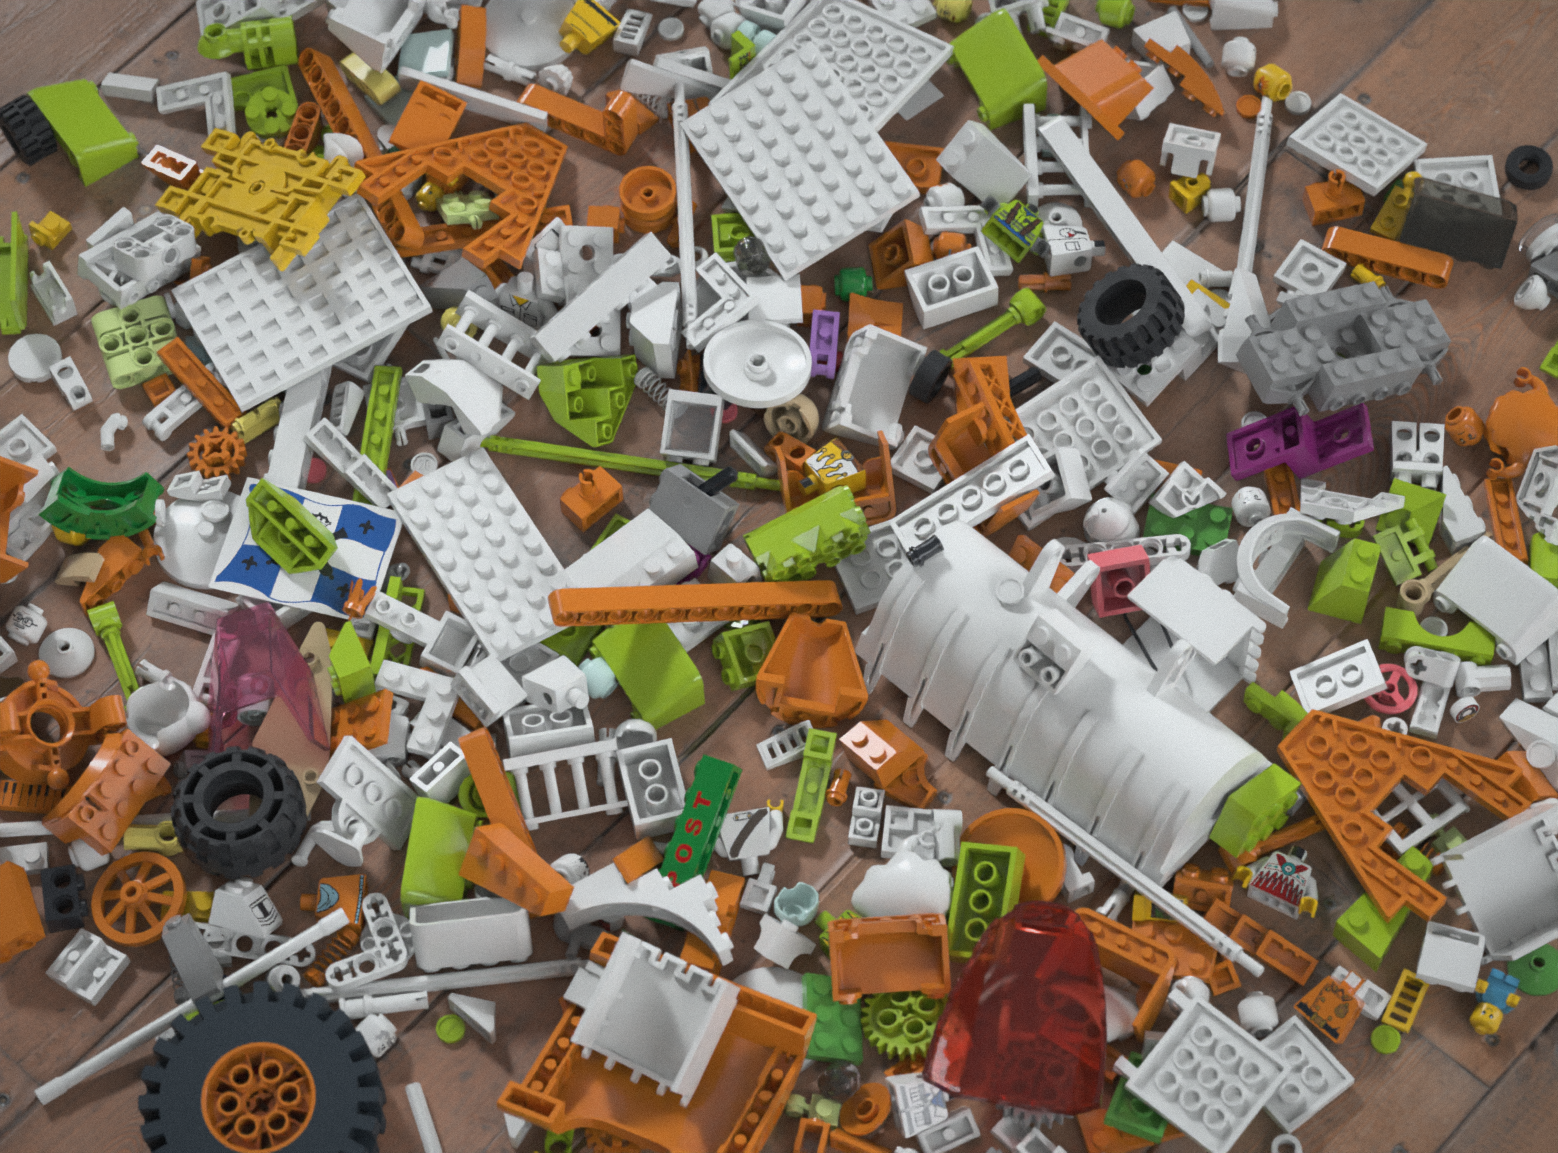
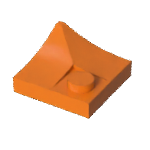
(875, 312)

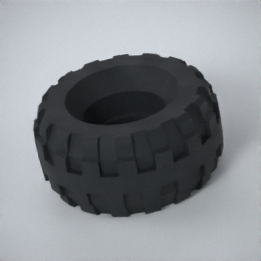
(246, 845)

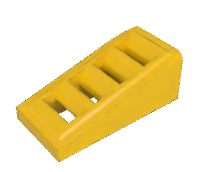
(1410, 977)

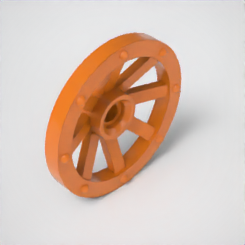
(140, 901)

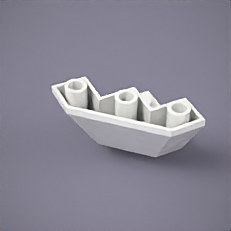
(459, 384)

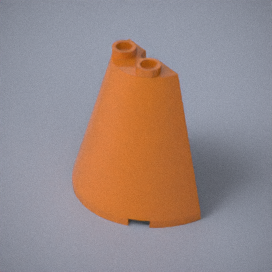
(812, 674)

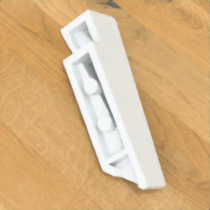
(664, 74)

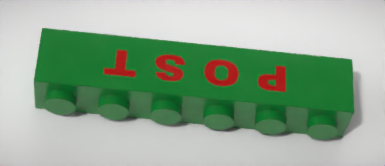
(699, 823)

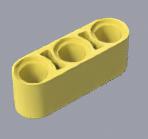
(376, 85)

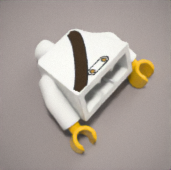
(750, 836)

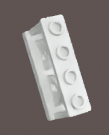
(101, 258)

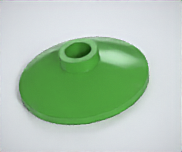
(1536, 980)

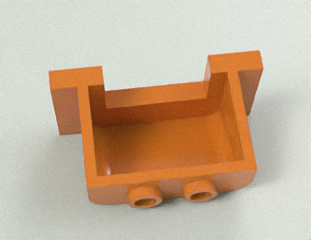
(1101, 83)

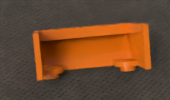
(961, 448)
(12, 481)
(875, 500)
(1137, 960)

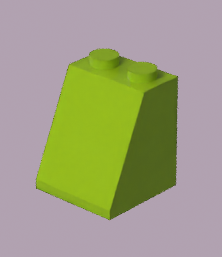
(1345, 581)

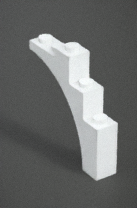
(687, 905)

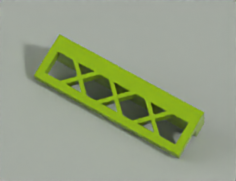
(384, 639)

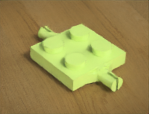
(466, 209)

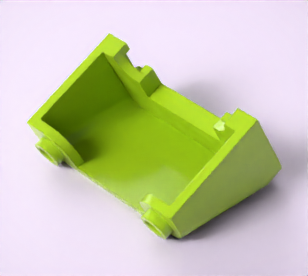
(999, 69)
(85, 128)
(651, 670)

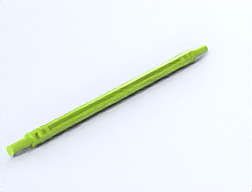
(614, 461)

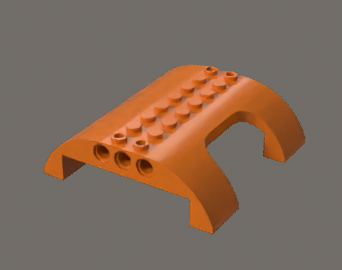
(730, 1108)

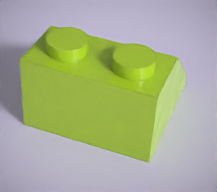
(350, 668)

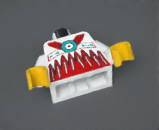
(1281, 882)

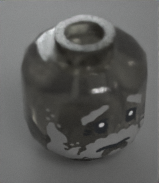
(839, 1081)

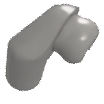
(398, 570)

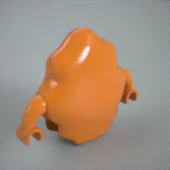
(1519, 425)

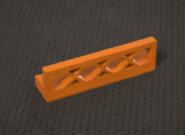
(976, 389)

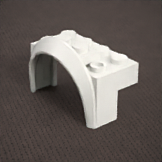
(1256, 587)

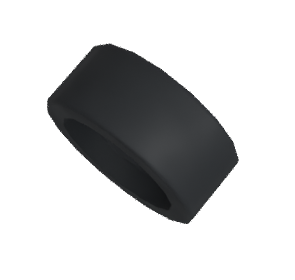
(930, 376)

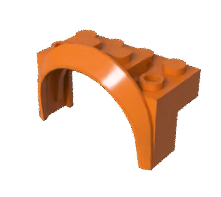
(117, 782)

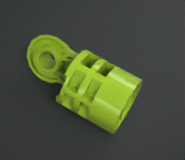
(264, 42)

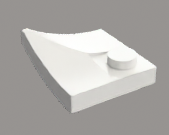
(901, 824)

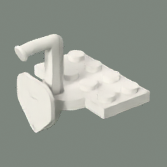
(367, 806)

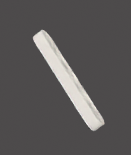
(1157, 542)
(258, 948)

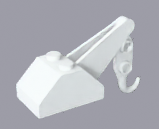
(657, 319)

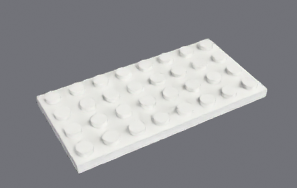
(484, 552)

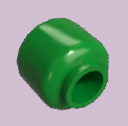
(852, 281)

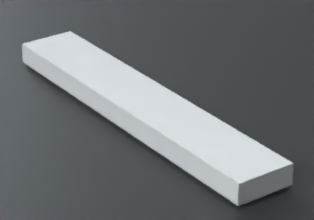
(477, 100)

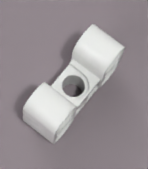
(171, 245)

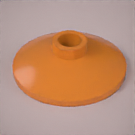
(866, 1109)

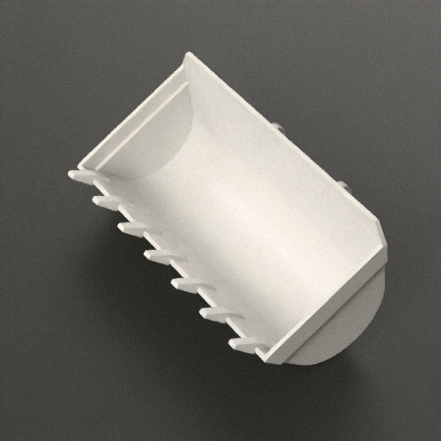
(1107, 751)

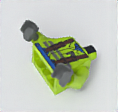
(1014, 228)

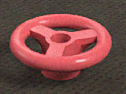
(1385, 700)

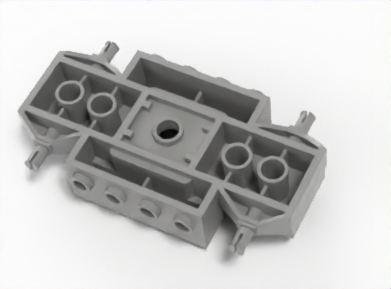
(1379, 335)

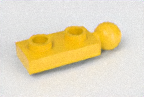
(1391, 216)

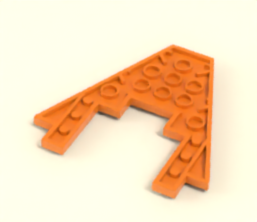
(511, 161)
(1353, 768)

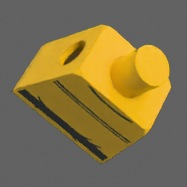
(587, 27)

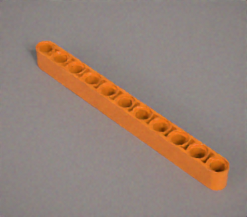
(346, 119)
(693, 603)

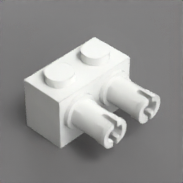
(1018, 7)
(440, 775)

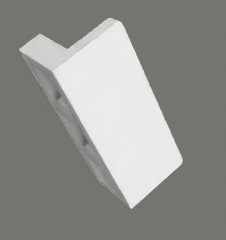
(188, 607)

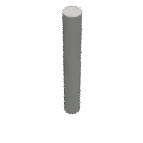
(1195, 43)

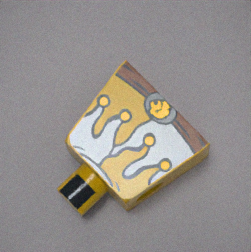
(831, 468)

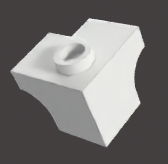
(781, 941)

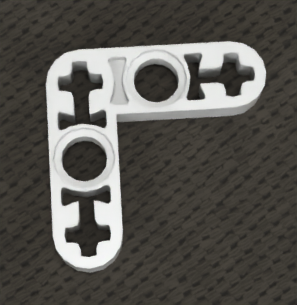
(379, 956)

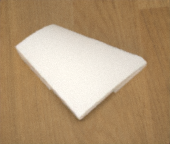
(1185, 492)

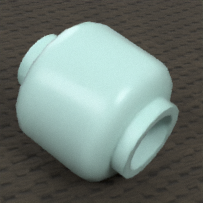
(599, 677)

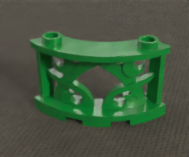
(130, 500)

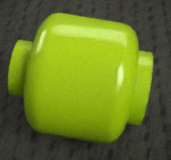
(1115, 12)

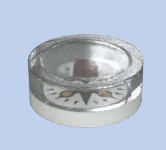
(1540, 239)

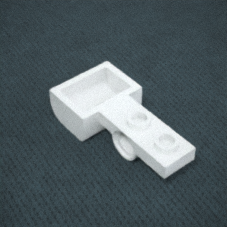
(446, 641)

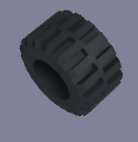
(27, 130)

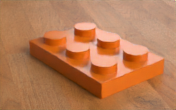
(363, 719)
(1191, 953)

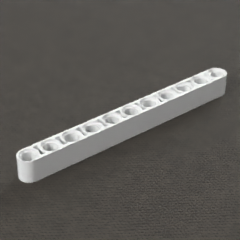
(1116, 215)

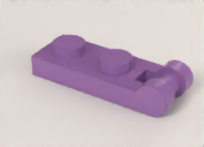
(824, 342)

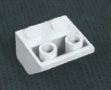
(1054, 650)
(1450, 957)

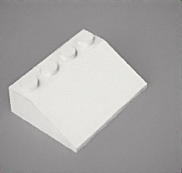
(636, 555)

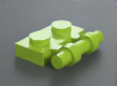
(1398, 556)

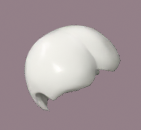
(166, 716)

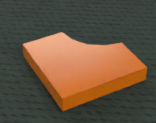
(911, 786)

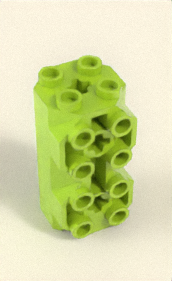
(809, 535)

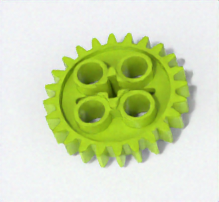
(905, 1018)

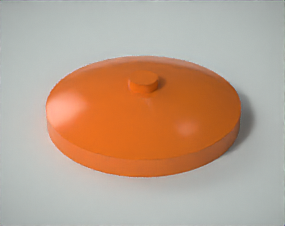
(1044, 851)

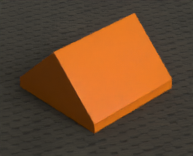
(1532, 783)

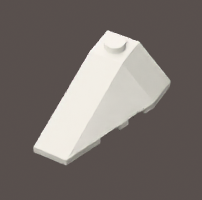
(1245, 301)
(1530, 724)

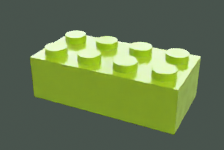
(984, 889)

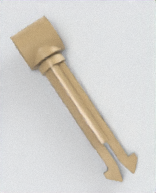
(1424, 588)

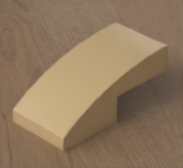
(79, 568)

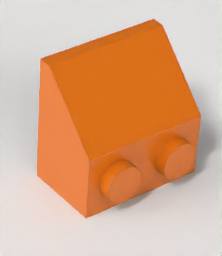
(897, 251)
(880, 750)

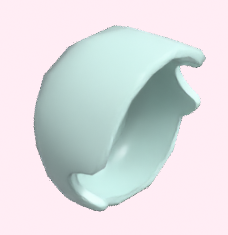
(797, 904)

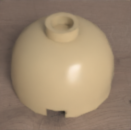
(796, 418)

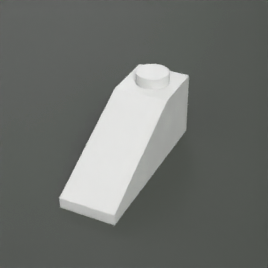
(457, 444)

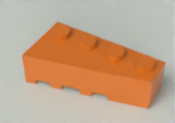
(514, 871)
(730, 892)

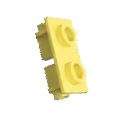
(257, 420)

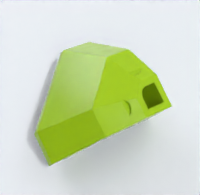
(589, 394)

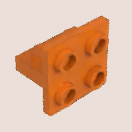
(1203, 885)

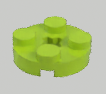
(268, 100)

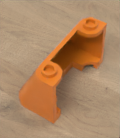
(889, 956)

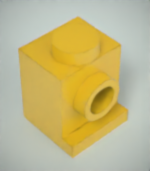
(1188, 191)

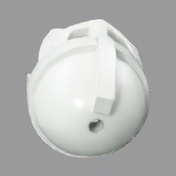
(1113, 525)

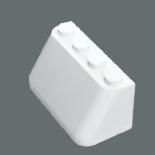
(469, 933)

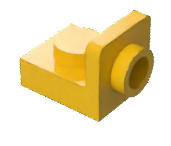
(49, 230)

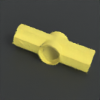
(150, 837)

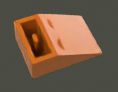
(428, 118)

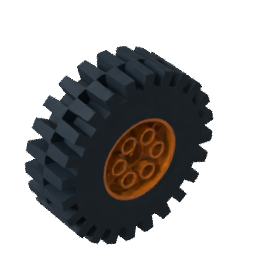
(278, 1031)

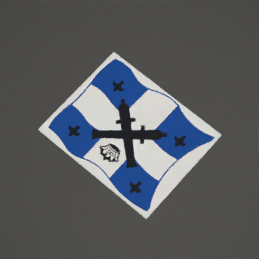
(364, 543)

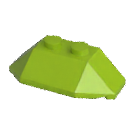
(288, 530)

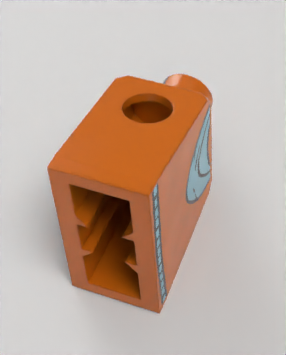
(336, 893)

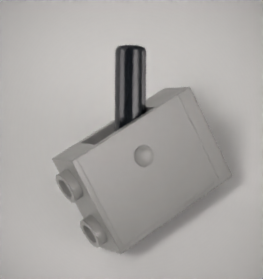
(696, 506)

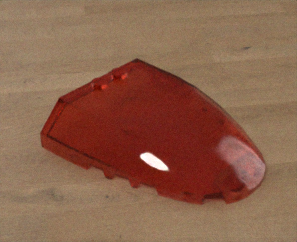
(1026, 1016)

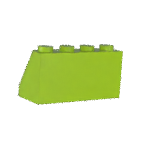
(436, 853)

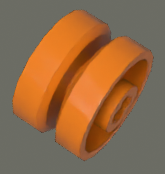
(648, 199)

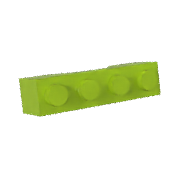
(1402, 631)

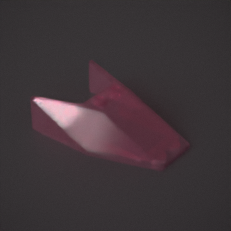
(256, 663)

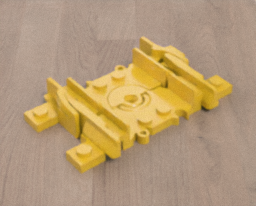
(263, 194)

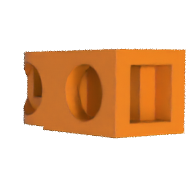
(793, 450)

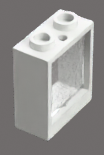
(692, 427)

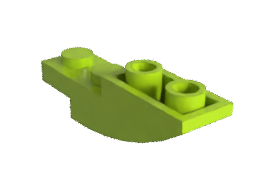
(1280, 711)

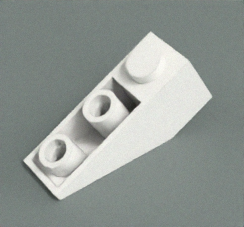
(1457, 519)

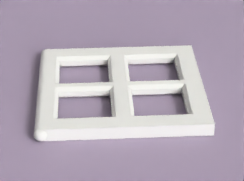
(1429, 825)

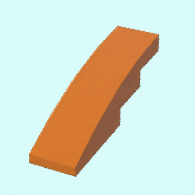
(172, 168)
(1261, 943)

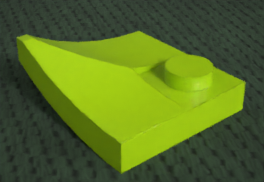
(1419, 503)

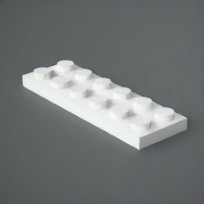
(976, 493)

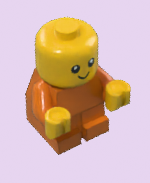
(436, 189)

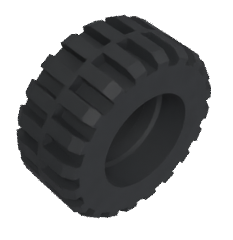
(1143, 334)

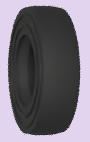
(1529, 153)

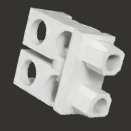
(1417, 465)

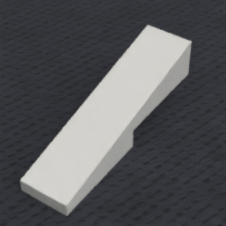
(350, 463)

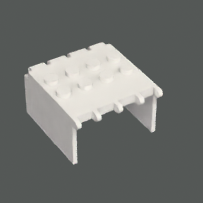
(1205, 617)
(1508, 883)
(656, 1016)

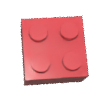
(1118, 575)

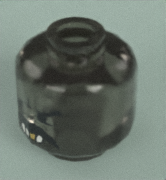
(751, 256)

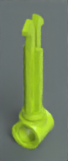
(1024, 308)
(107, 626)

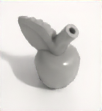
(581, 936)

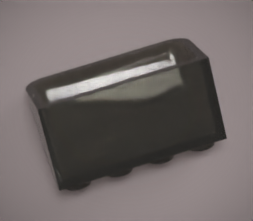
(1458, 222)

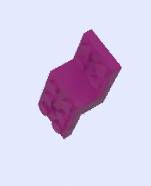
(1299, 442)

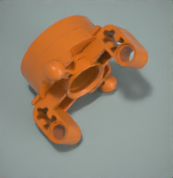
(35, 761)

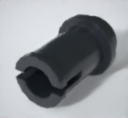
(924, 551)

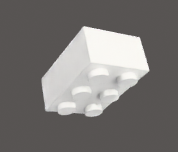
(652, 786)

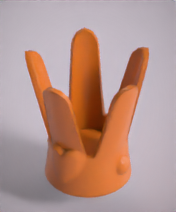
(356, 603)

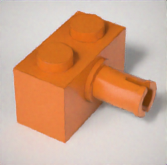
(1333, 199)
(591, 498)

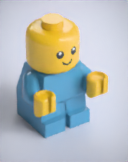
(1494, 999)

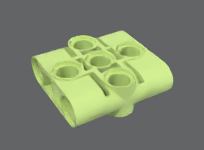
(115, 331)

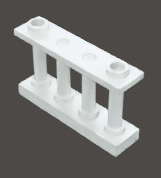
(1034, 144)
(505, 328)
(574, 757)

